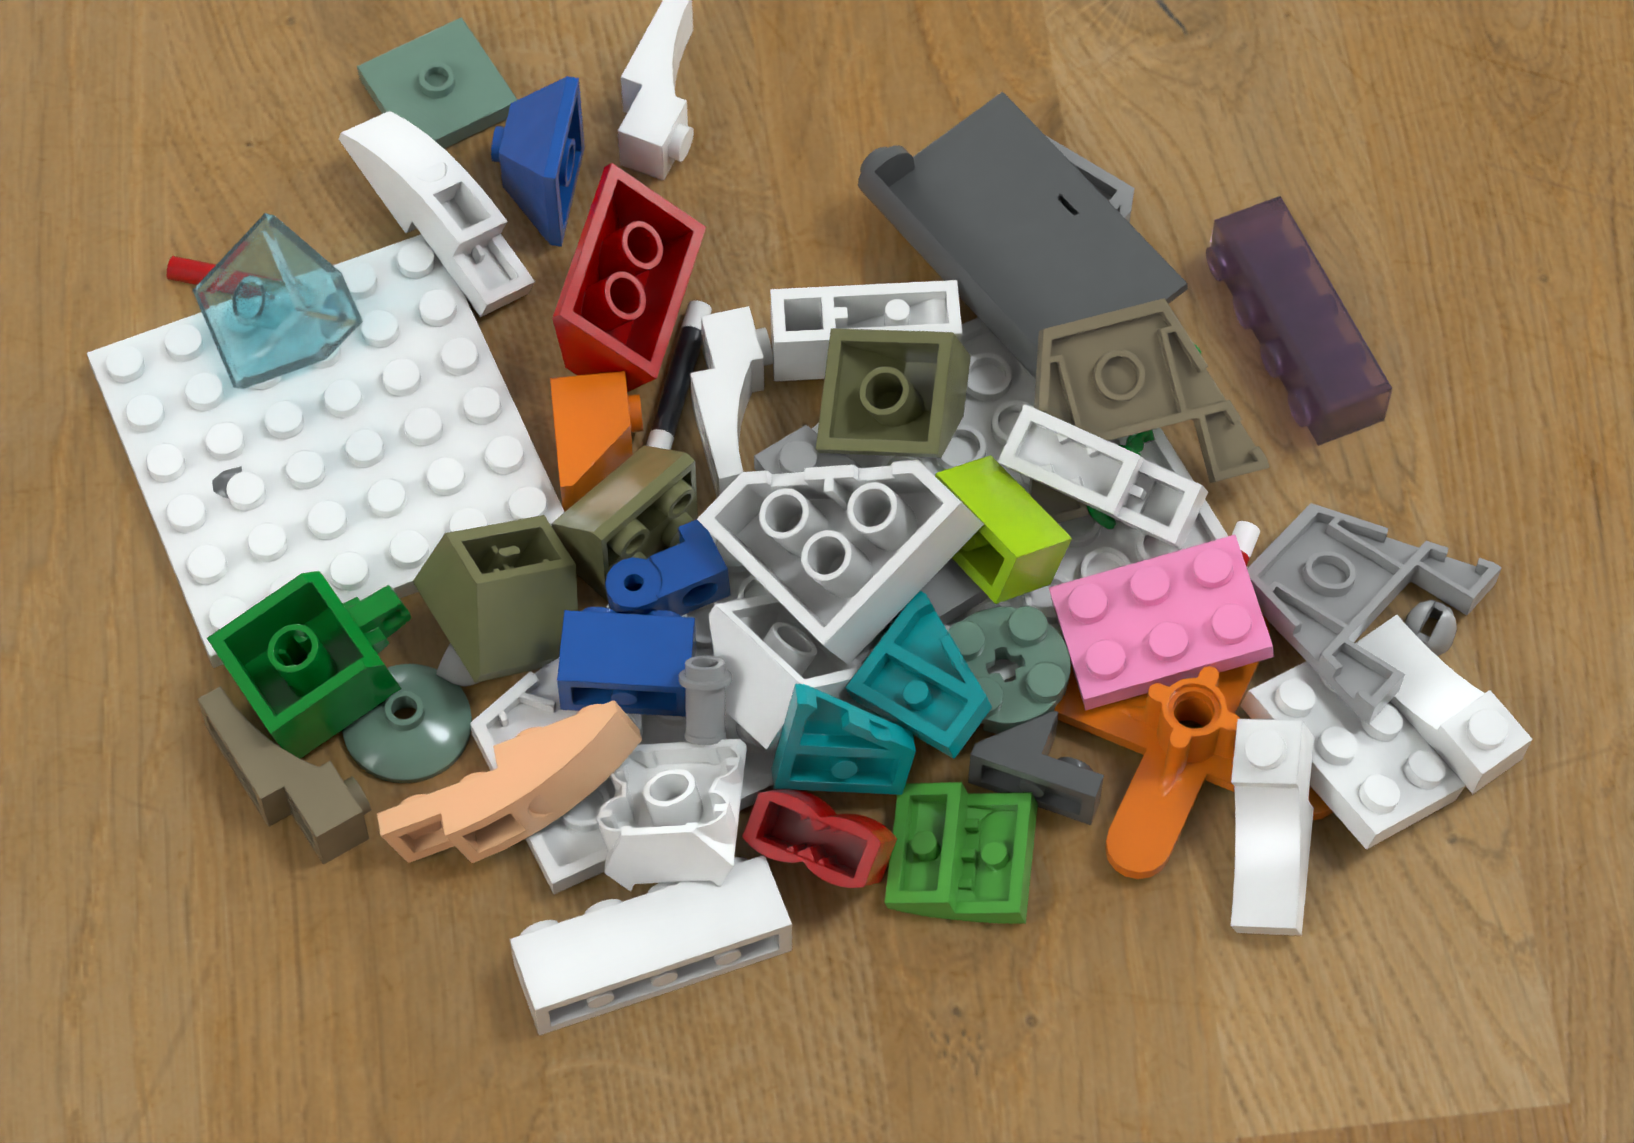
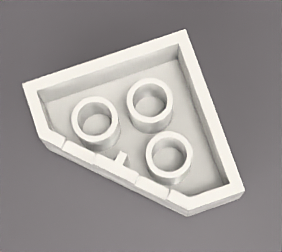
(842, 542)

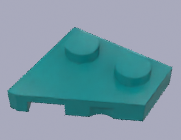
(922, 680)
(840, 747)

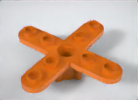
(1173, 759)

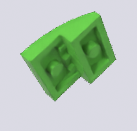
(962, 853)

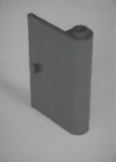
(992, 218)

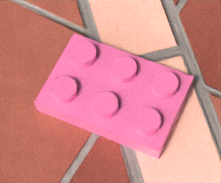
(1160, 621)

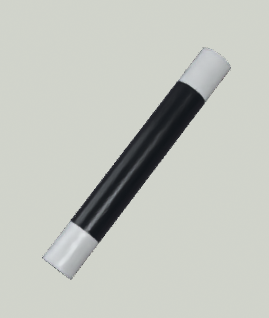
(678, 377)

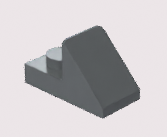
(1021, 763)

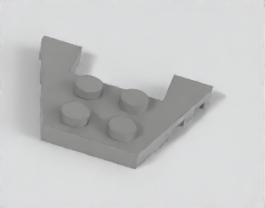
(1335, 577)

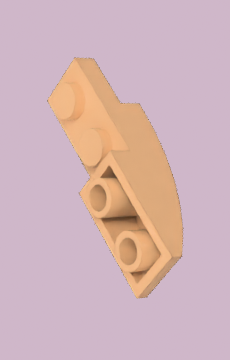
(534, 784)

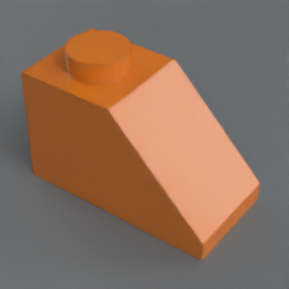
(592, 429)

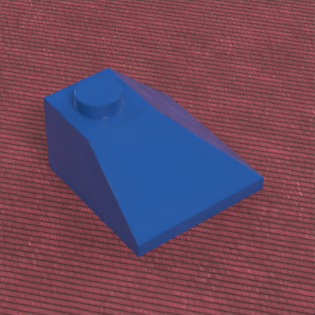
(543, 155)

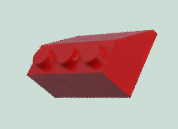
(625, 281)

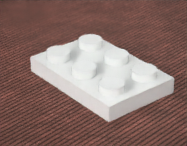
(1367, 774)

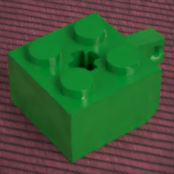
(311, 658)

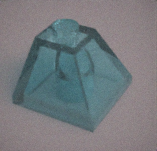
(274, 305)

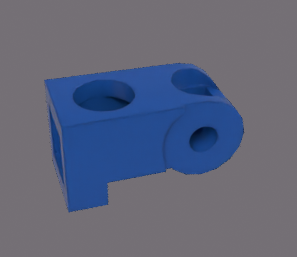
(673, 579)

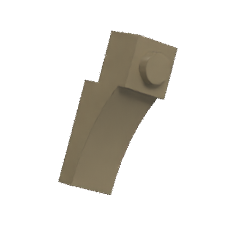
(283, 785)

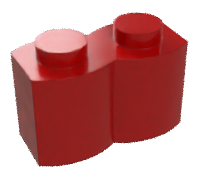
(803, 828)

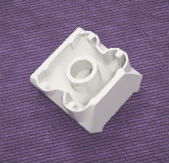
(674, 813)

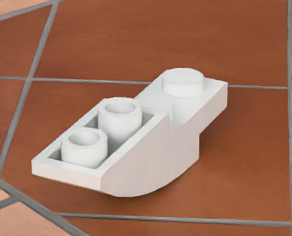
(446, 205)

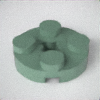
(1022, 638)

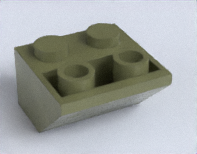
(630, 513)
(501, 595)

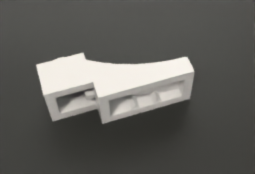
(656, 119)
(720, 394)
(1103, 476)
(1454, 717)
(1271, 825)

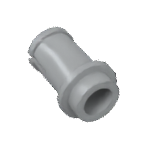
(705, 699)

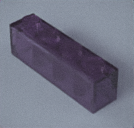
(1298, 321)

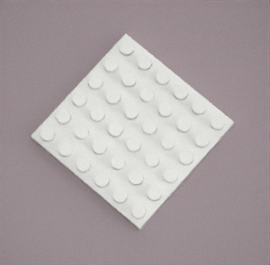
(340, 461)

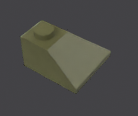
(892, 392)

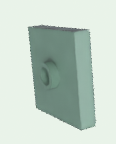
(440, 84)

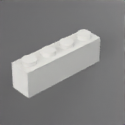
(650, 944)

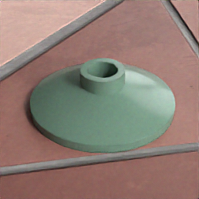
(415, 746)

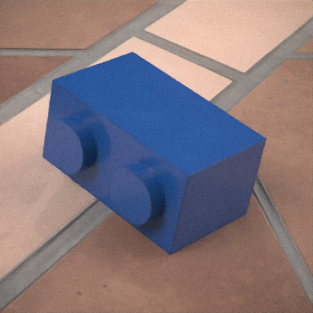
(625, 660)

